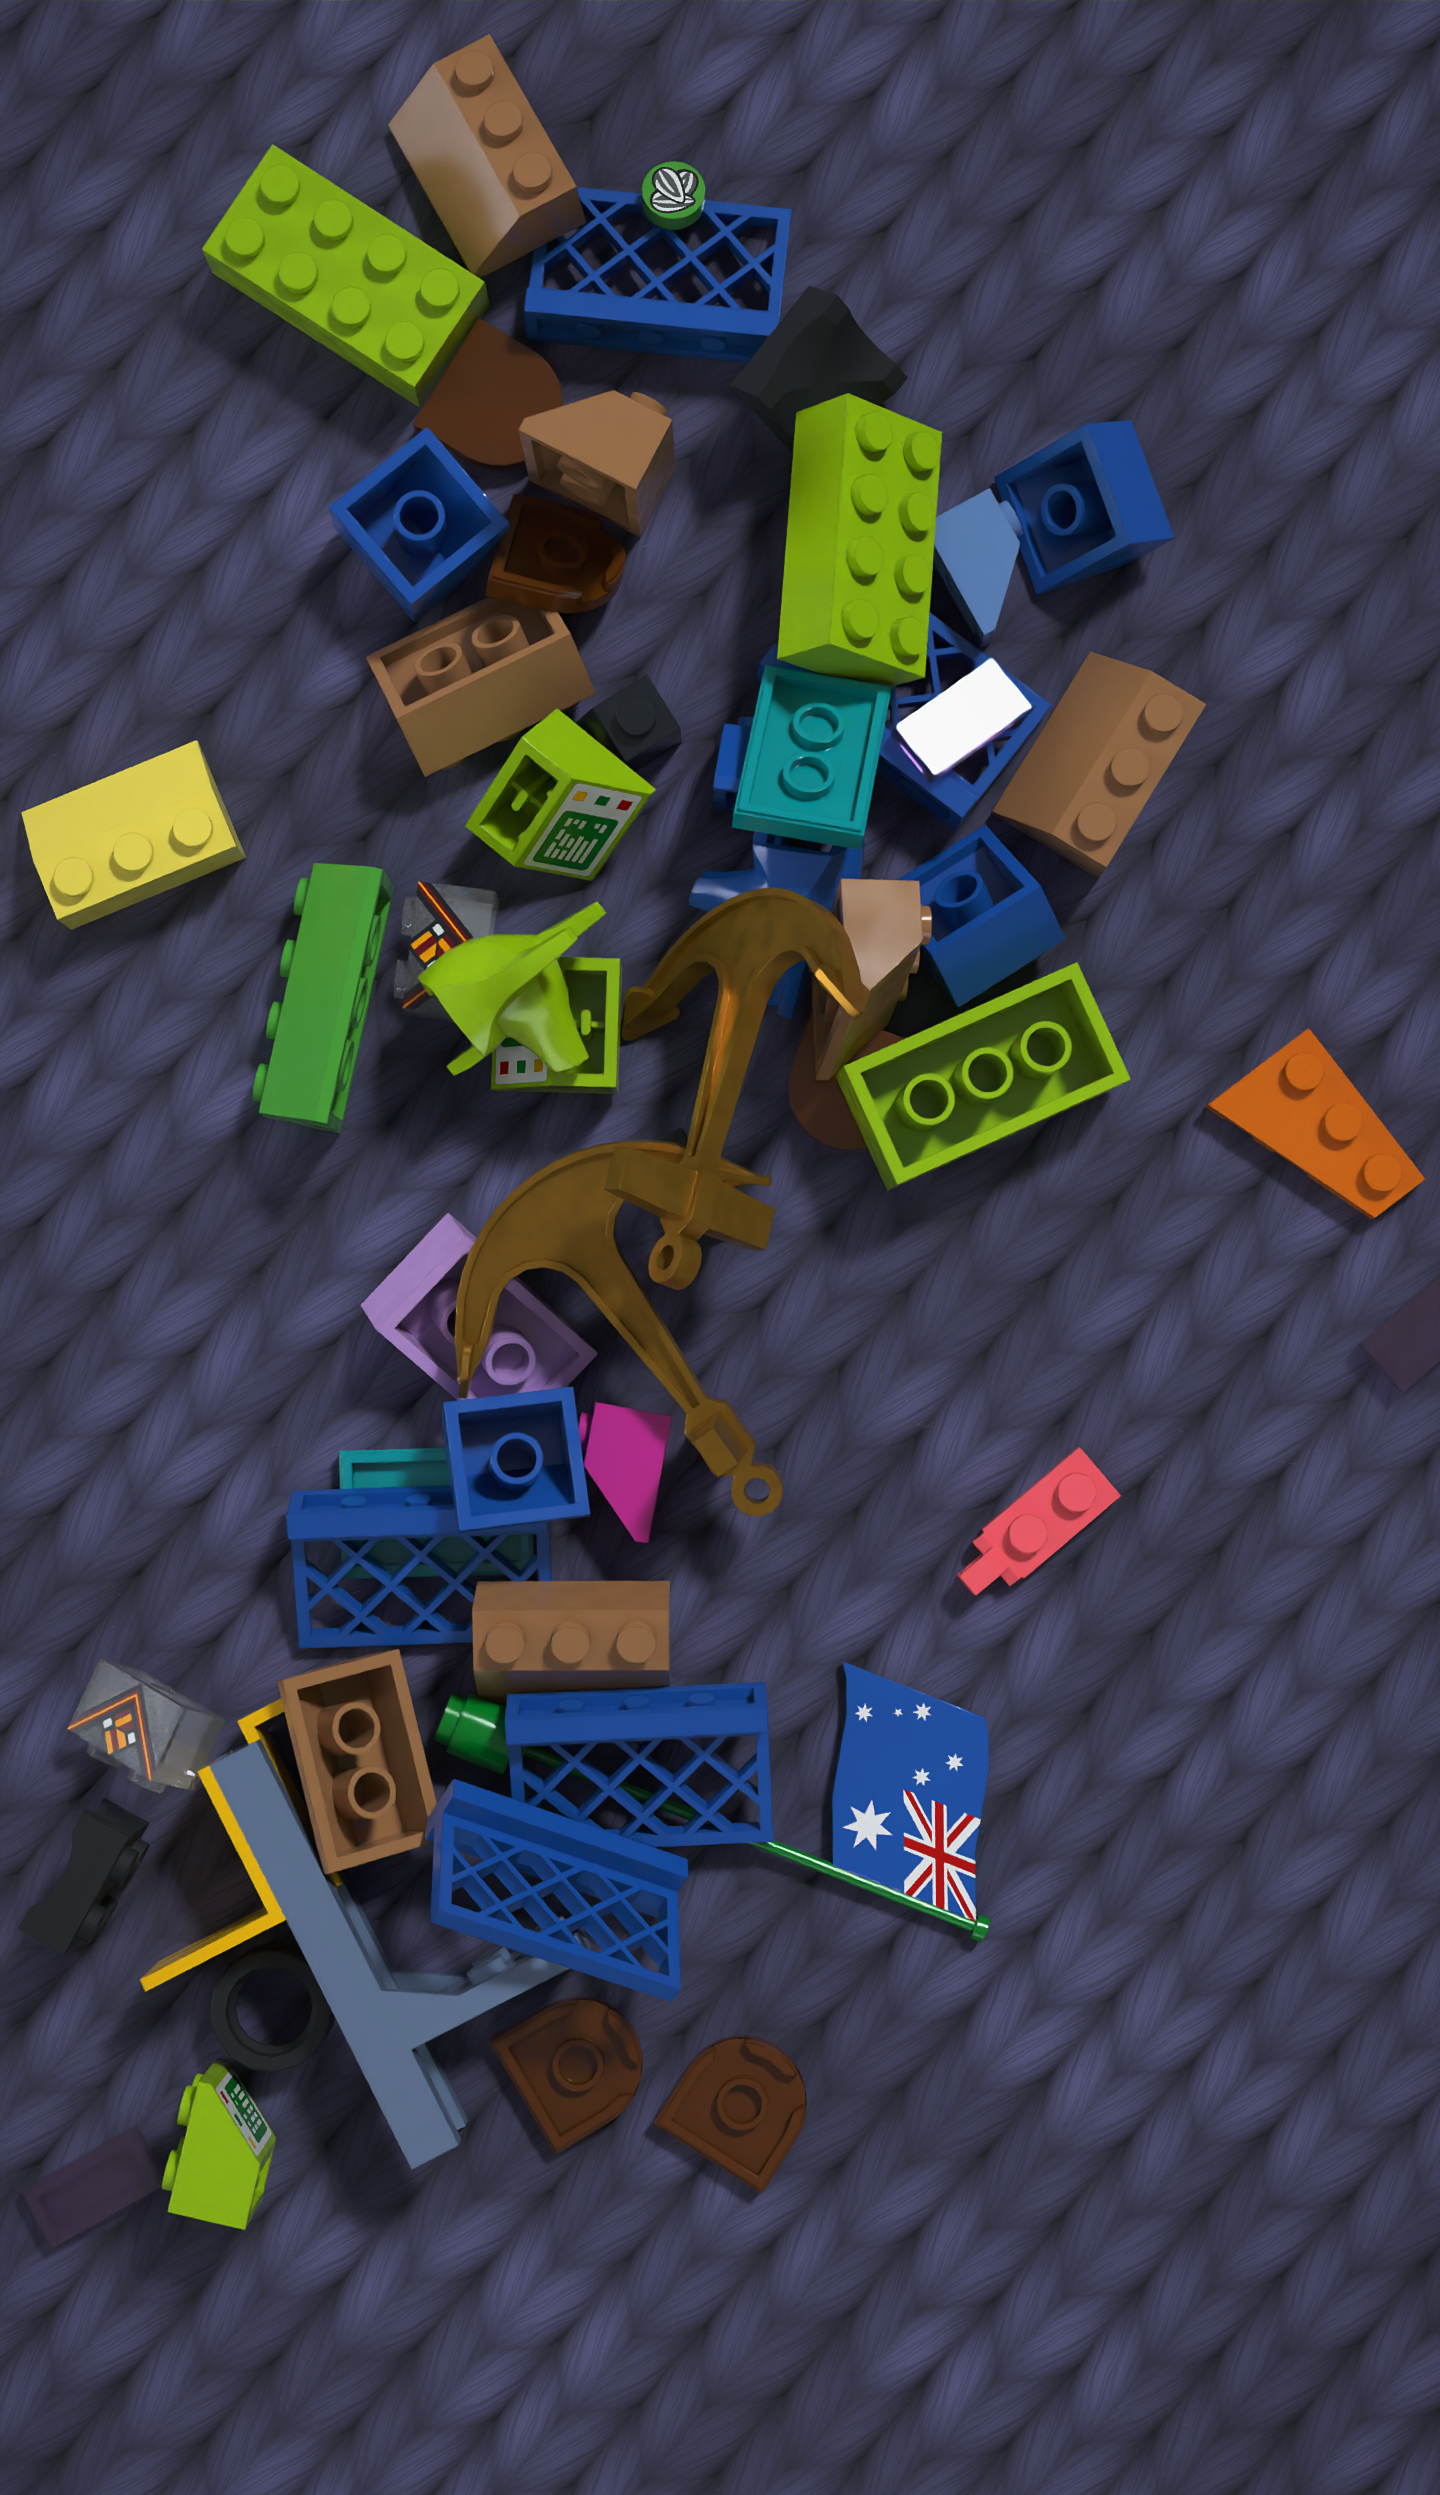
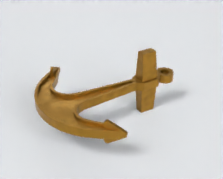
(750, 948)
(569, 1225)

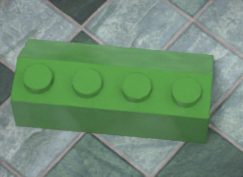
(325, 995)

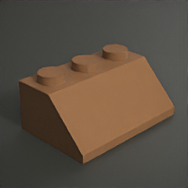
(485, 159)
(603, 455)
(479, 679)
(1098, 760)
(886, 937)
(570, 1636)
(359, 1759)

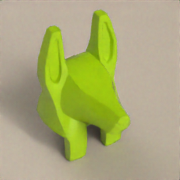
(514, 990)

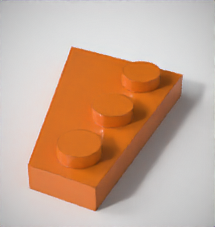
(1321, 1124)

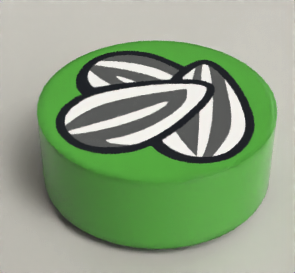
(673, 195)

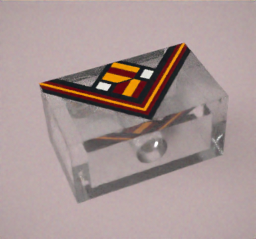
(437, 922)
(145, 1726)

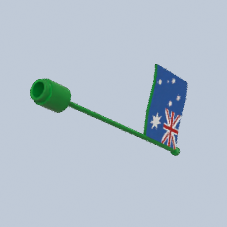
(901, 1792)

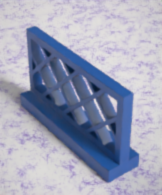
(662, 324)
(950, 795)
(403, 1516)
(650, 1717)
(568, 1860)

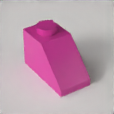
(626, 1461)

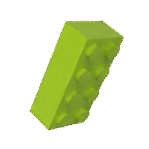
(346, 276)
(860, 543)
(982, 1076)

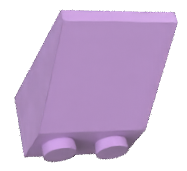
(417, 1314)

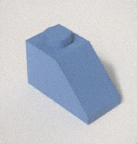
(976, 558)

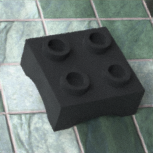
(812, 359)
(103, 1854)

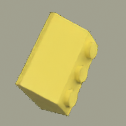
(131, 836)

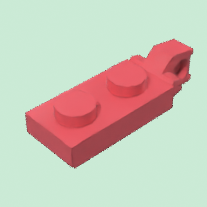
(1039, 1522)

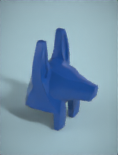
(784, 867)

